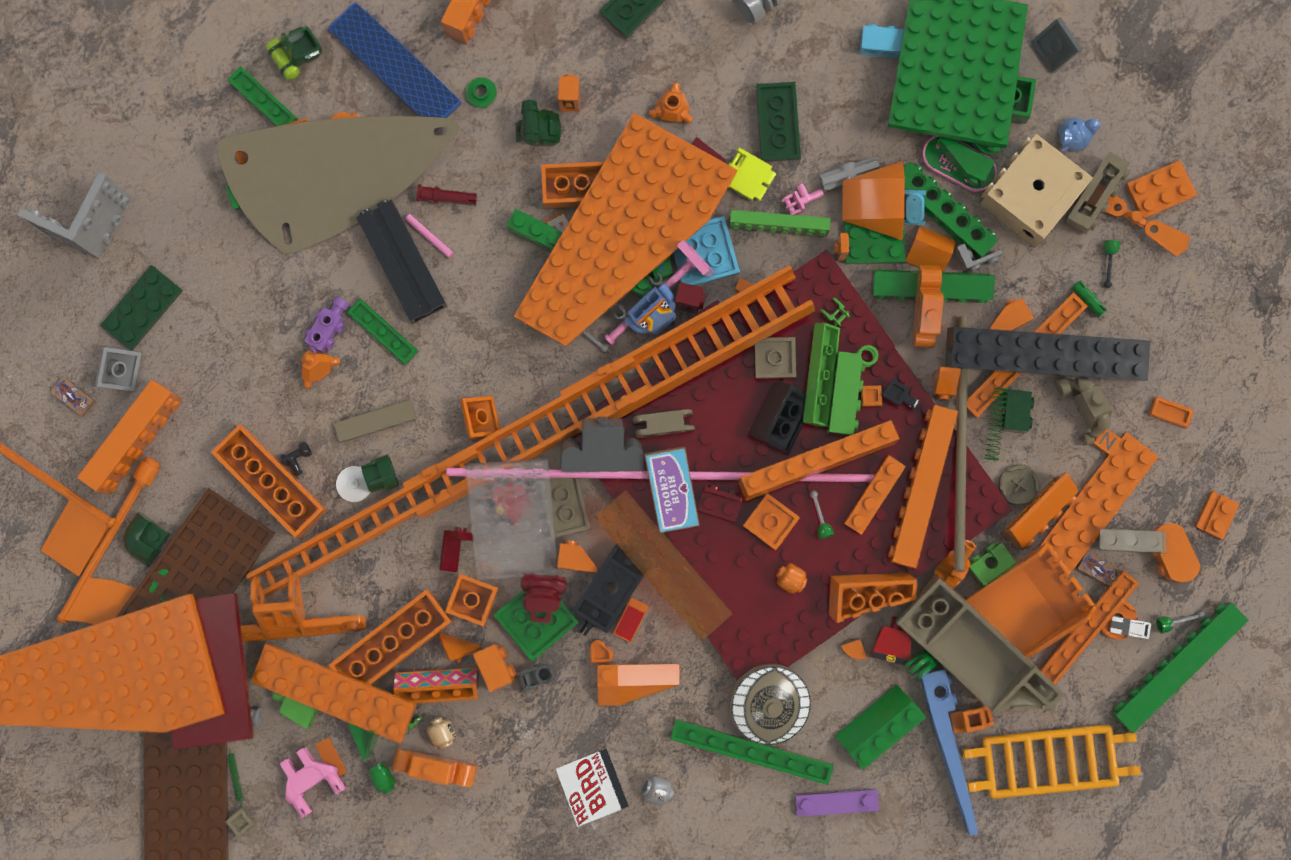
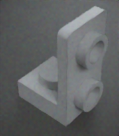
(965, 258)

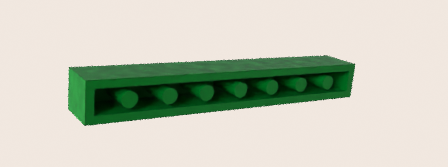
(547, 237)
(1179, 667)

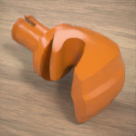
(945, 568)

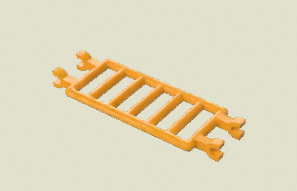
(1053, 786)

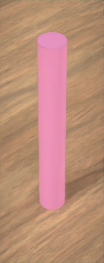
(429, 236)

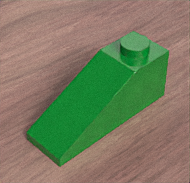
(969, 163)

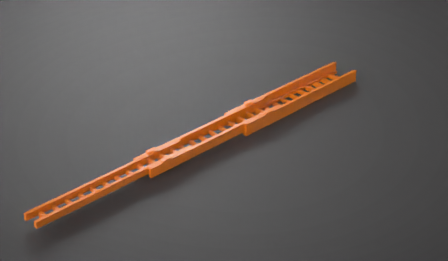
(616, 409)

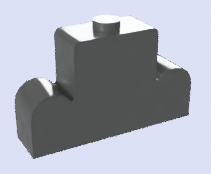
(602, 448)

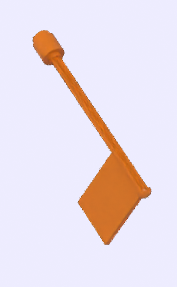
(78, 527)

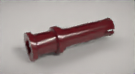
(436, 194)

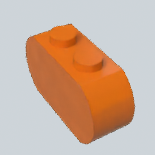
(1180, 560)

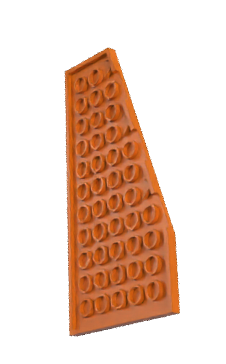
(627, 224)
(116, 675)

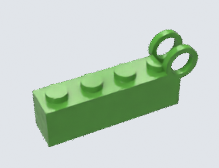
(846, 390)

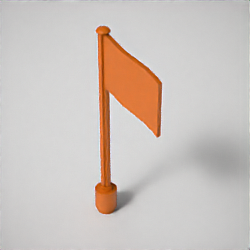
(103, 599)

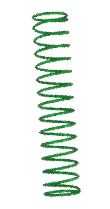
(997, 459)

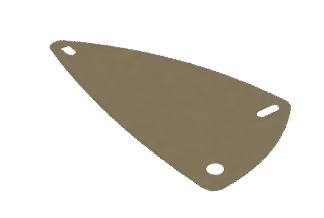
(327, 171)

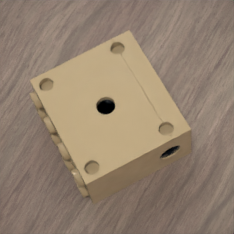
(1035, 190)

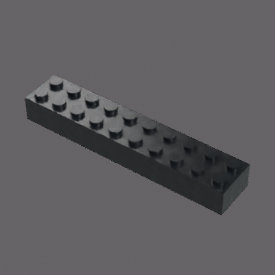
(1047, 354)

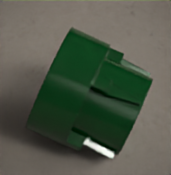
(380, 474)

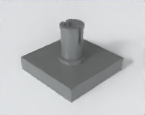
(1056, 45)

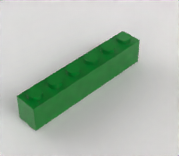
(954, 285)

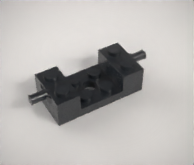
(596, 604)

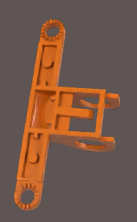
(293, 625)

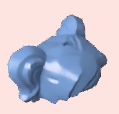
(1077, 133)

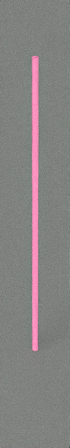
(821, 477)

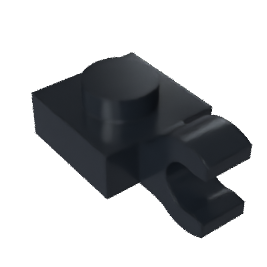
(897, 393)

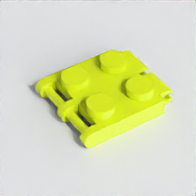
(751, 175)

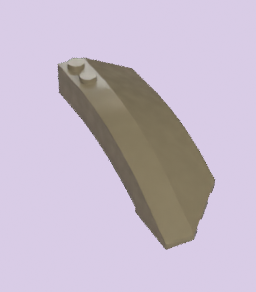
(976, 651)

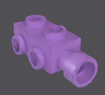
(326, 331)

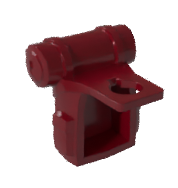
(542, 594)

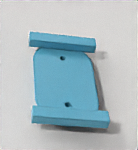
(914, 207)

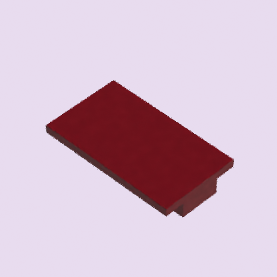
(224, 642)

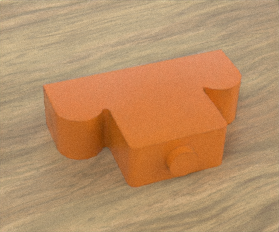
(927, 306)
(434, 768)

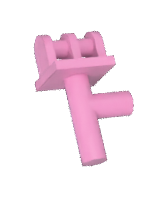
(796, 204)

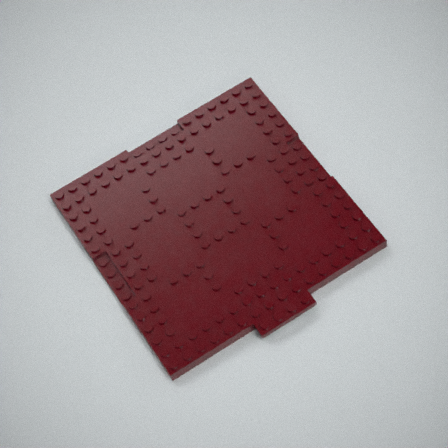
(725, 400)

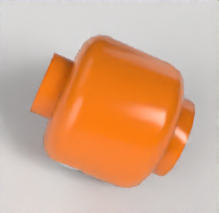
(791, 578)

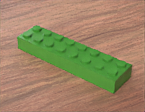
(779, 223)
(821, 375)

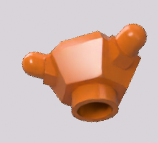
(672, 106)
(316, 366)

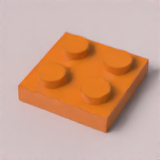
(771, 521)

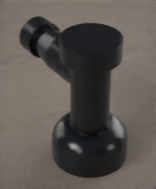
(291, 457)

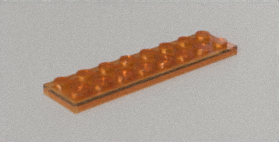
(663, 565)

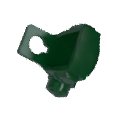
(538, 125)

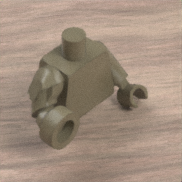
(1091, 404)

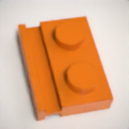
(1216, 515)

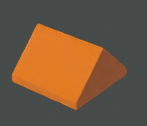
(930, 249)
(480, 417)

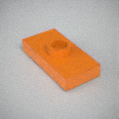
(841, 247)

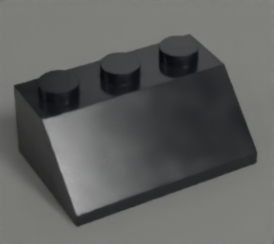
(780, 417)

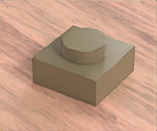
(240, 822)

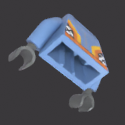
(653, 311)

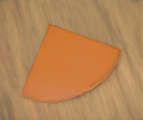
(854, 649)

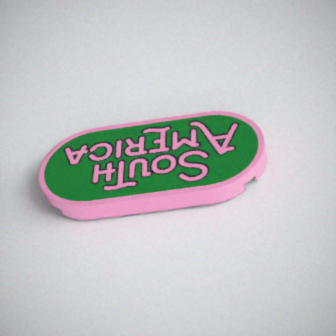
(939, 164)

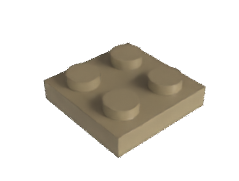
(775, 358)

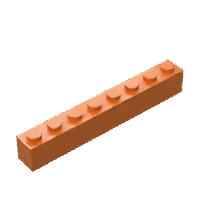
(818, 460)
(923, 487)

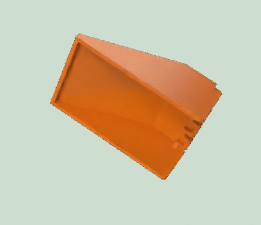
(1034, 601)

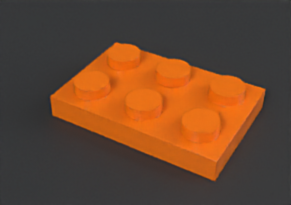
(1161, 189)

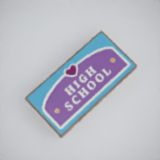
(672, 489)

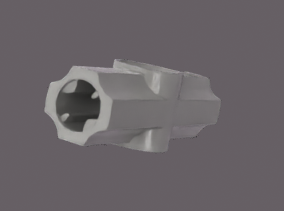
(833, 179)

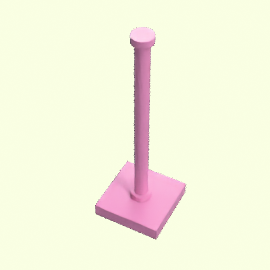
(694, 260)

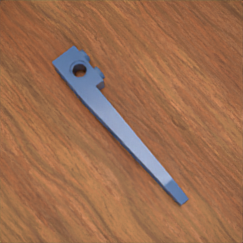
(939, 717)

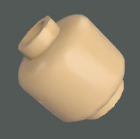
(440, 732)

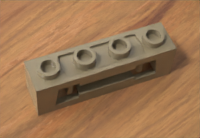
(1116, 166)

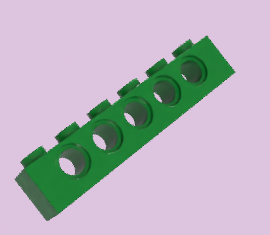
(957, 211)

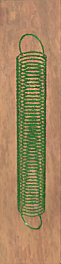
(232, 767)

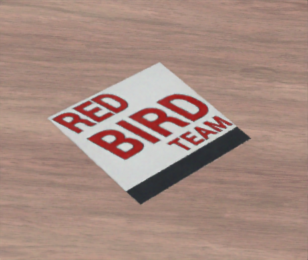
(592, 787)

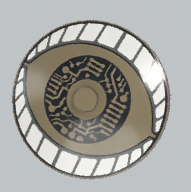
(770, 704)

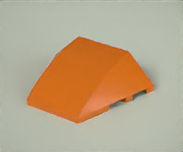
(876, 200)

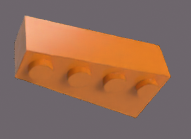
(868, 592)

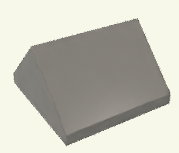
(118, 368)

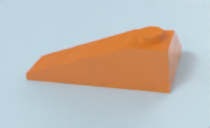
(633, 681)

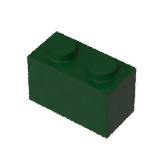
(1017, 411)

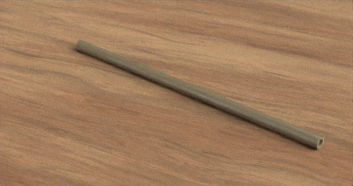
(961, 441)

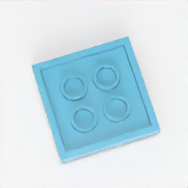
(715, 248)

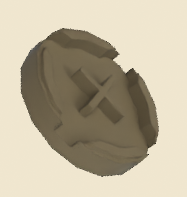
(1019, 485)

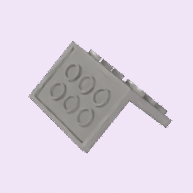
(94, 221)

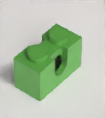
(1002, 561)

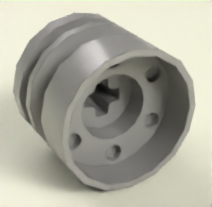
(753, 10)

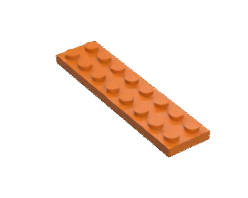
(1099, 500)
(333, 693)

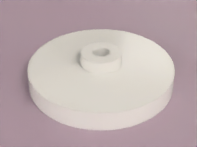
(352, 485)

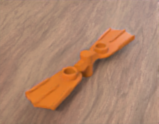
(1166, 236)

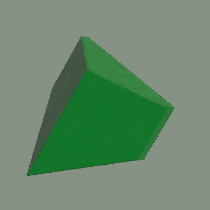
(364, 740)

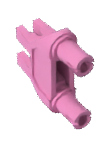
(307, 777)

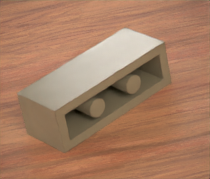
(1133, 541)

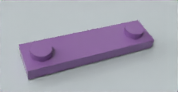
(837, 802)

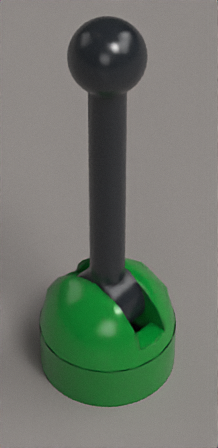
(1110, 247)

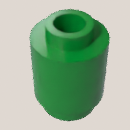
(382, 778)

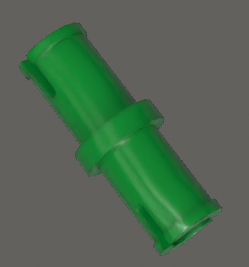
(1089, 298)

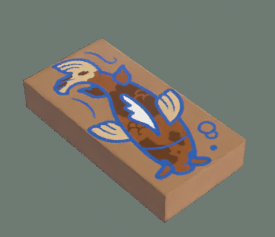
(72, 396)
(1098, 569)

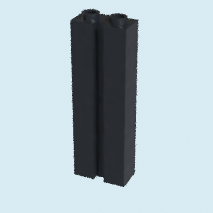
(401, 261)

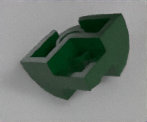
(144, 539)

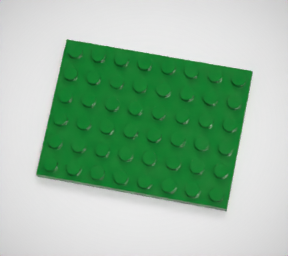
(959, 69)

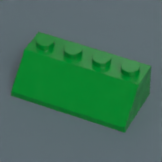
(880, 727)

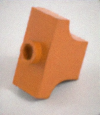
(971, 719)

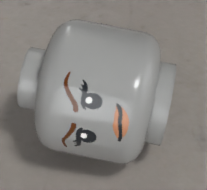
(657, 790)

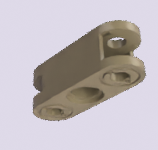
(662, 423)

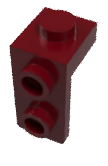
(451, 548)

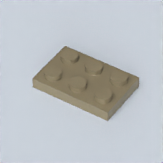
(568, 507)

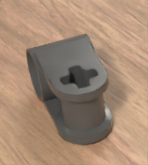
(533, 677)

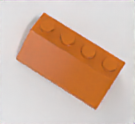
(1041, 510)

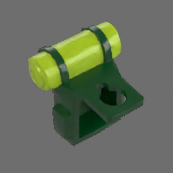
(294, 50)

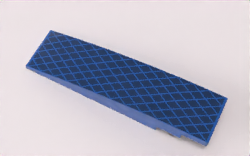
(393, 64)

